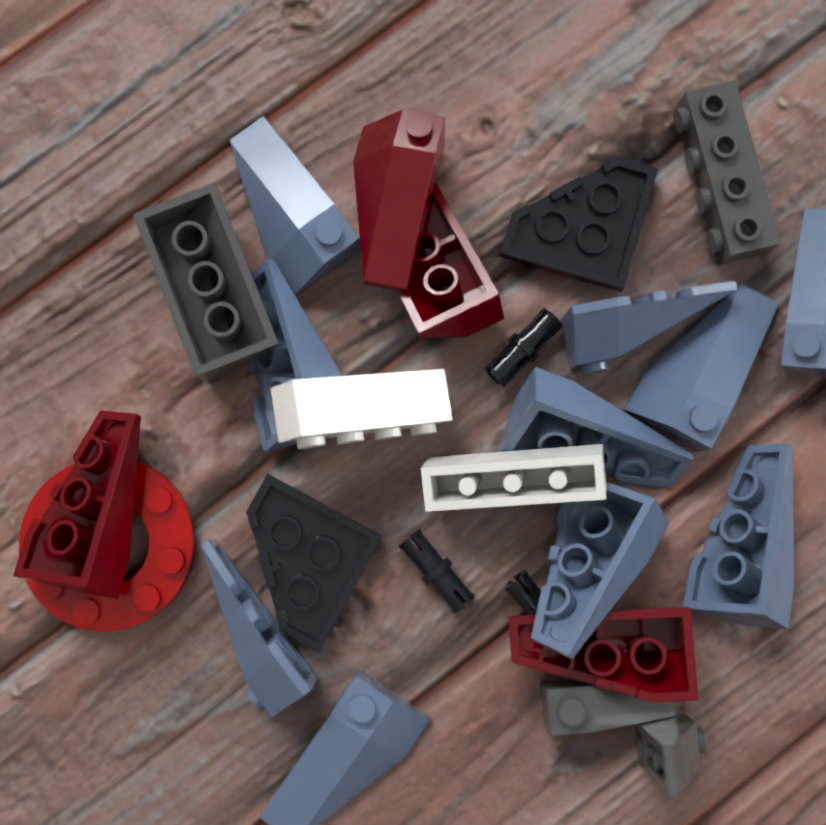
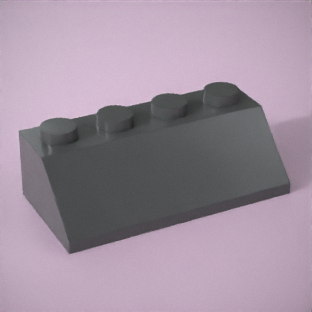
(206, 282)

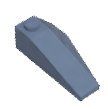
(291, 210)
(613, 327)
(703, 373)
(565, 414)
(593, 563)
(350, 750)

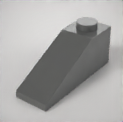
(584, 708)
(670, 751)

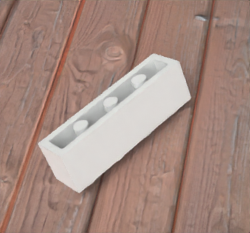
(360, 405)
(514, 478)

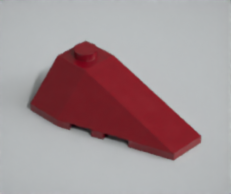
(394, 188)
(448, 283)
(88, 526)
(630, 652)

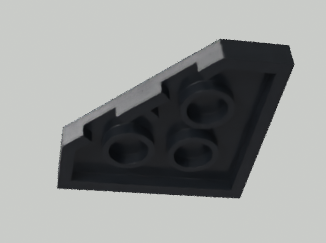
(585, 225)
(307, 558)

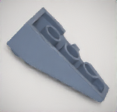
(806, 317)
(297, 356)
(750, 553)
(267, 657)

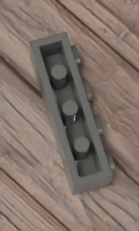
(726, 173)

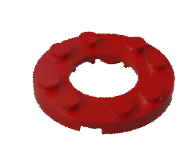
(154, 585)

